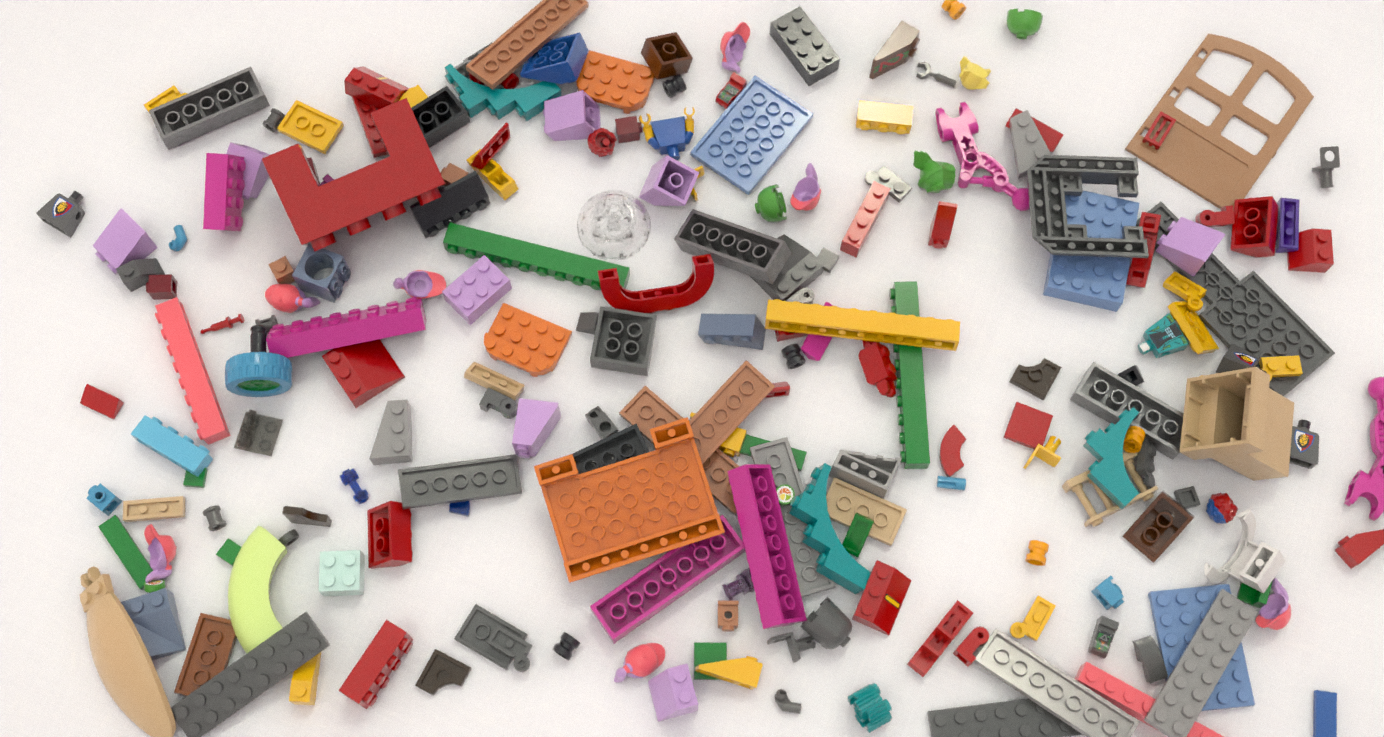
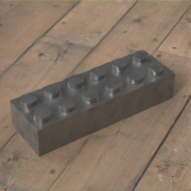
(209, 108)
(733, 246)
(1110, 395)

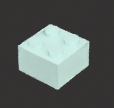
(341, 573)

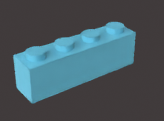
(172, 446)

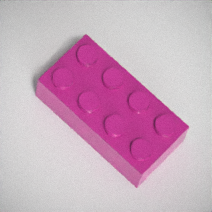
(223, 192)

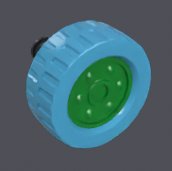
(258, 371)

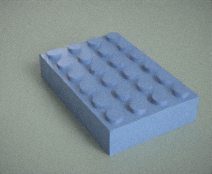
(1093, 279)

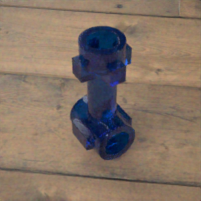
(350, 477)

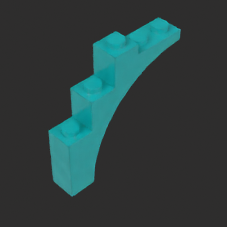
(500, 102)
(820, 535)

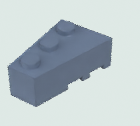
(732, 330)

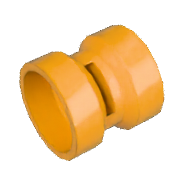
(954, 7)
(1133, 439)
(1037, 552)

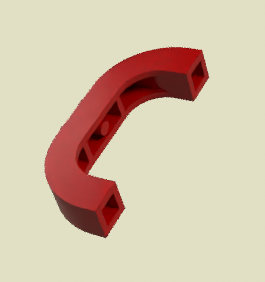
(659, 298)

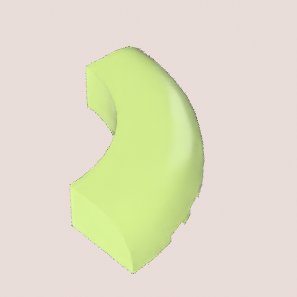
(250, 589)

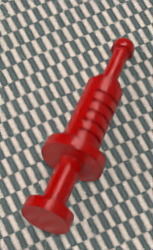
(228, 322)

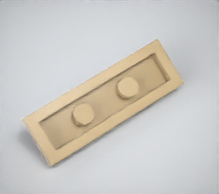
(491, 379)
(153, 509)

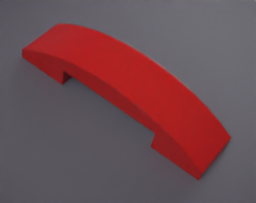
(1140, 267)

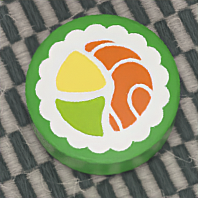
(785, 494)
(154, 585)

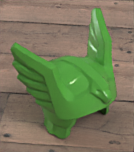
(934, 175)

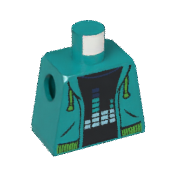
(1163, 338)

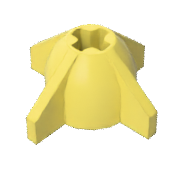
(973, 75)

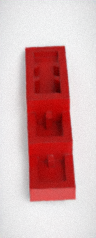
(940, 638)

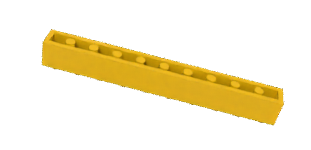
(862, 325)

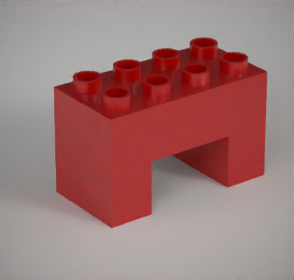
(373, 189)

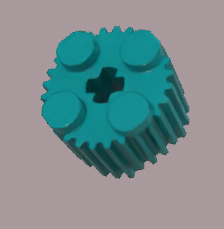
(870, 708)

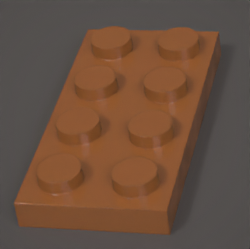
(207, 653)

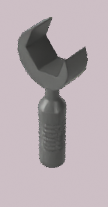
(939, 77)

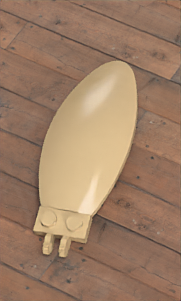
(123, 658)

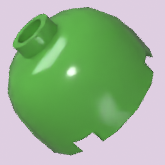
(1024, 23)
(771, 204)

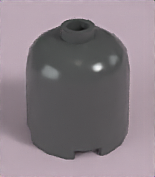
(828, 625)

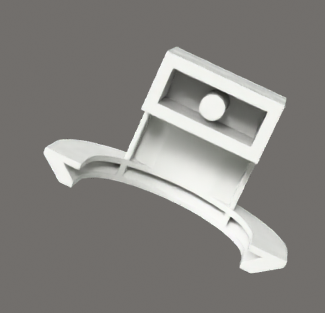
(1251, 562)

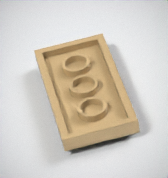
(847, 500)

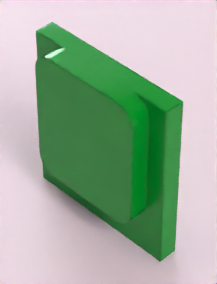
(708, 653)

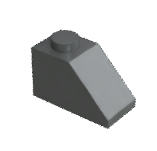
(137, 272)

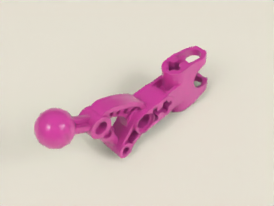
(960, 132)
(1372, 484)

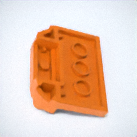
(615, 81)
(525, 341)

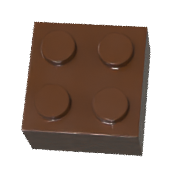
(666, 55)

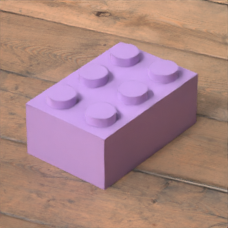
(477, 290)

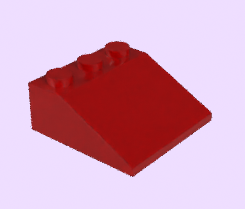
(363, 370)

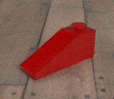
(942, 224)
(1359, 547)

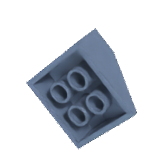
(157, 622)

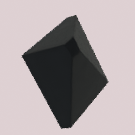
(1132, 375)

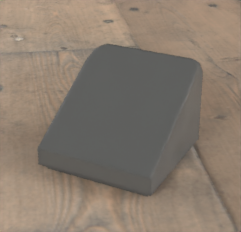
(587, 322)

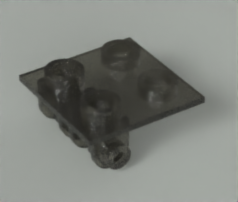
(258, 433)

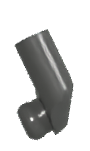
(785, 704)

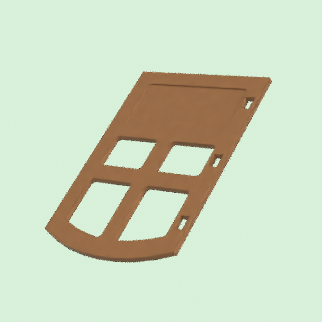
(1198, 153)

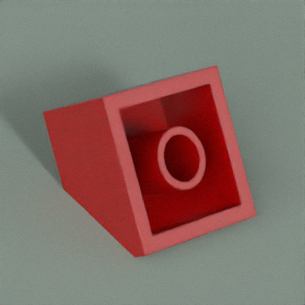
(1313, 253)

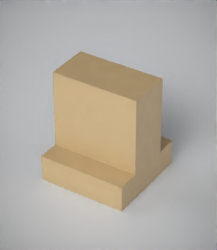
(1238, 423)

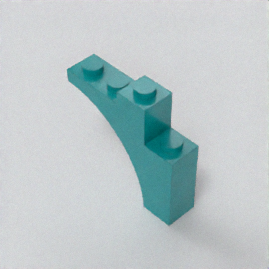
(1108, 450)

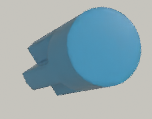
(951, 483)

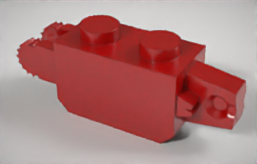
(878, 367)

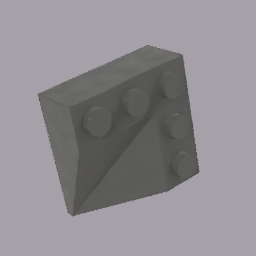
(796, 274)
(623, 341)

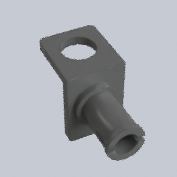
(1327, 166)
(794, 645)

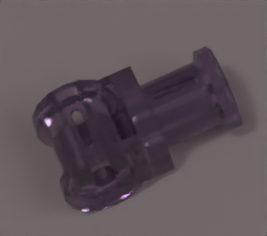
(742, 584)

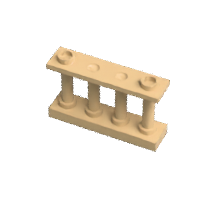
(1076, 485)

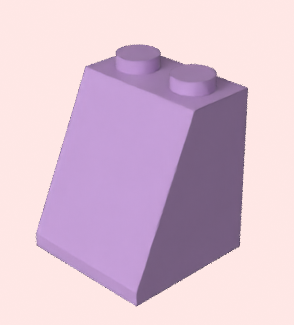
(571, 117)
(255, 171)
(669, 183)
(123, 242)
(1188, 244)
(533, 425)
(673, 693)

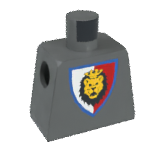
(63, 213)
(1237, 359)
(1304, 445)

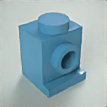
(107, 503)
(1108, 594)

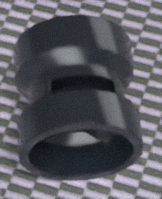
(673, 86)
(793, 356)
(566, 646)

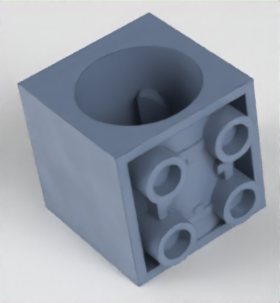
(313, 262)

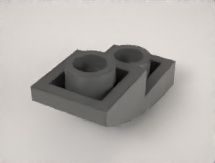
(1151, 659)

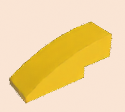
(495, 177)

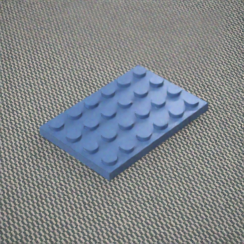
(751, 134)
(1176, 619)

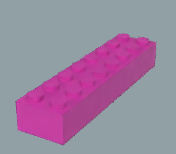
(347, 328)
(766, 546)
(665, 582)

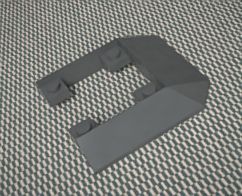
(1063, 175)

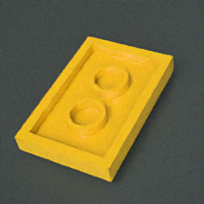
(310, 126)
(1193, 328)

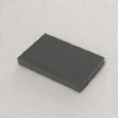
(477, 631)

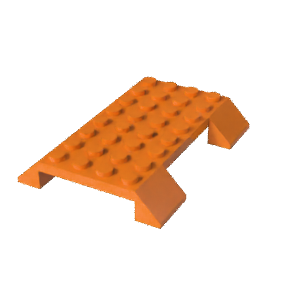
(630, 505)

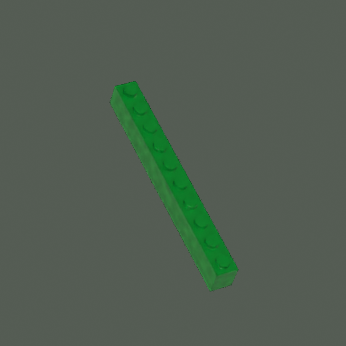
(529, 256)
(910, 384)

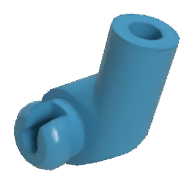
(181, 239)

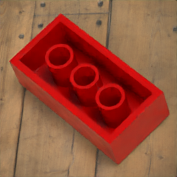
(376, 664)

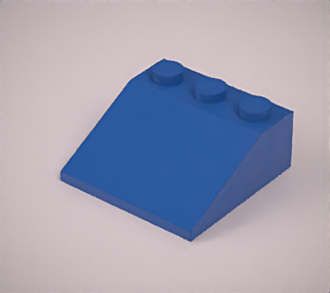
(557, 60)

